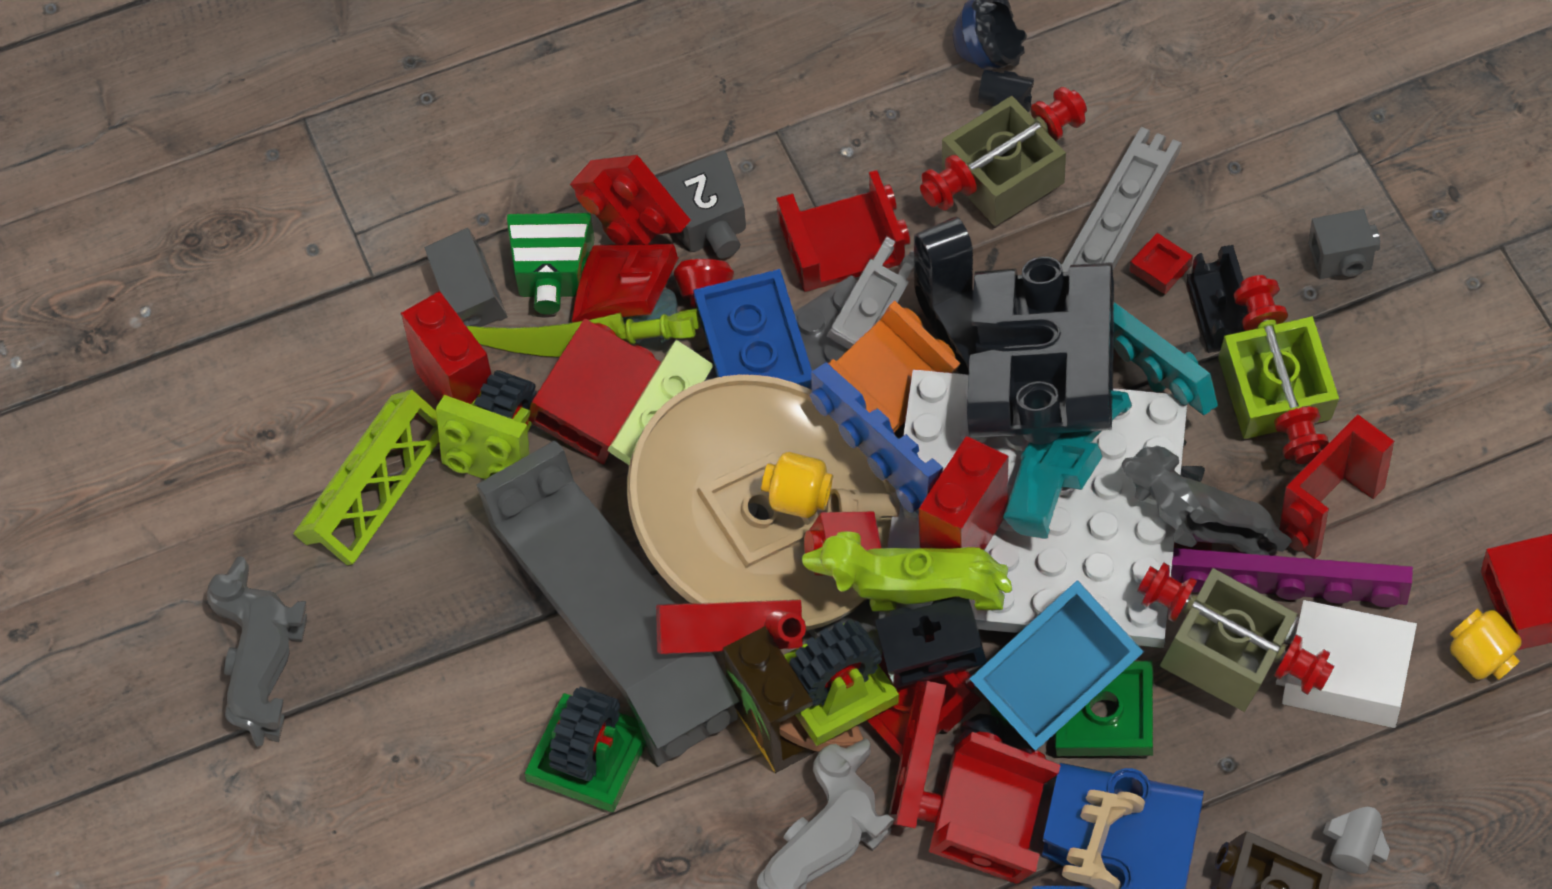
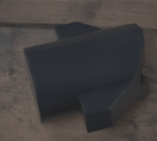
(999, 86)

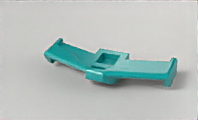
(1049, 468)

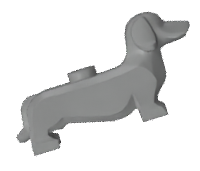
(837, 829)

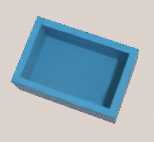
(1056, 665)

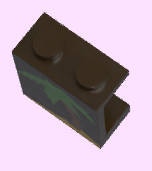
(766, 694)

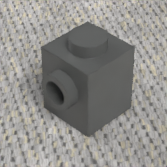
(1343, 244)

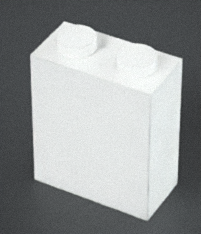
(1369, 662)

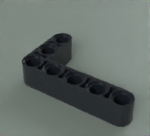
(946, 285)

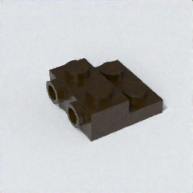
(1261, 864)

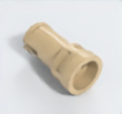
(883, 504)

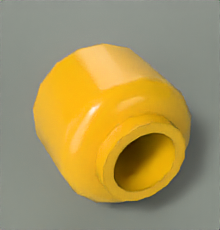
(797, 485)
(1485, 644)

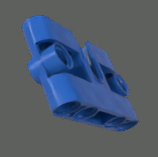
(1140, 848)

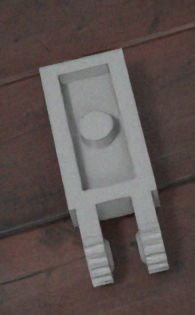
(871, 296)

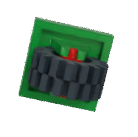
(587, 750)

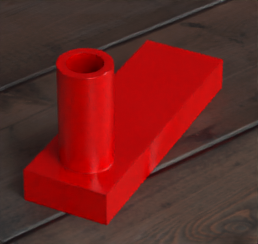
(718, 624)
(909, 798)

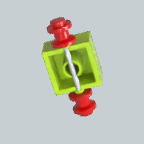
(1278, 373)

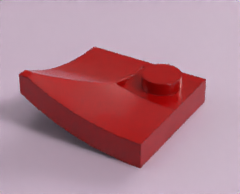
(623, 280)

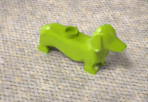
(910, 573)

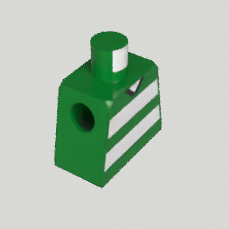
(549, 255)

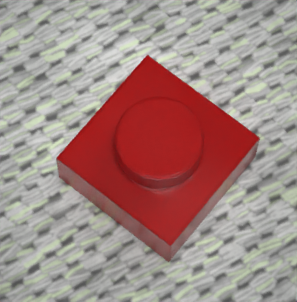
(1161, 263)

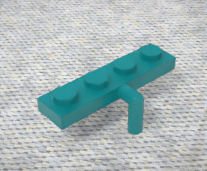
(1163, 363)

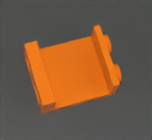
(884, 361)

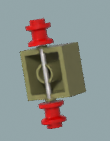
(1005, 156)
(1230, 637)

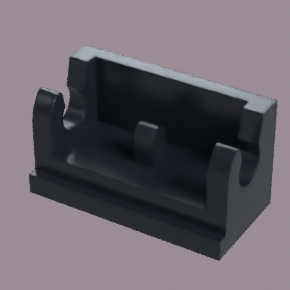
(1213, 296)

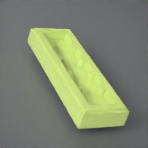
(675, 373)

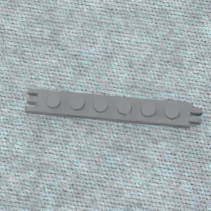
(1124, 201)

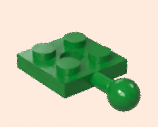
(1121, 734)

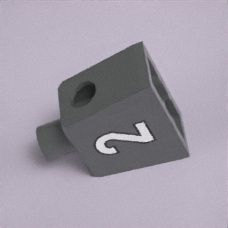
(711, 201)

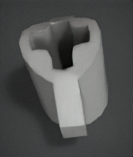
(1357, 840)

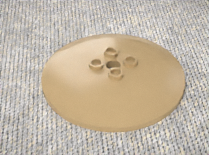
(704, 466)

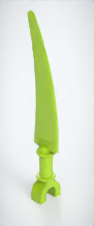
(554, 339)

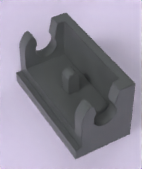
(466, 278)

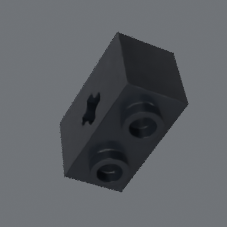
(912, 658)

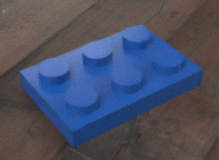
(753, 328)

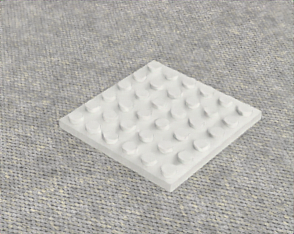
(1094, 532)

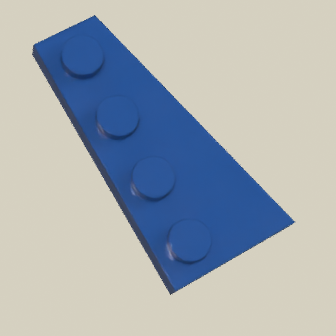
(874, 436)

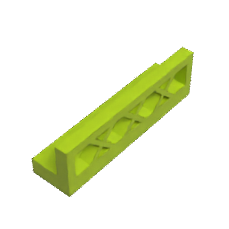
(358, 468)

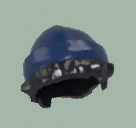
(988, 34)

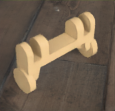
(1092, 867)

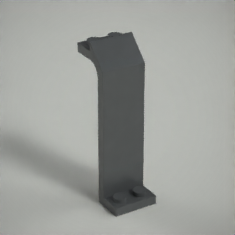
(606, 600)

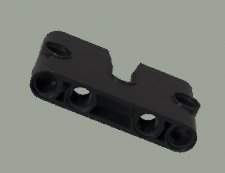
(1042, 351)

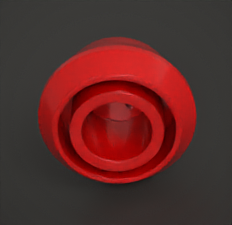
(700, 273)

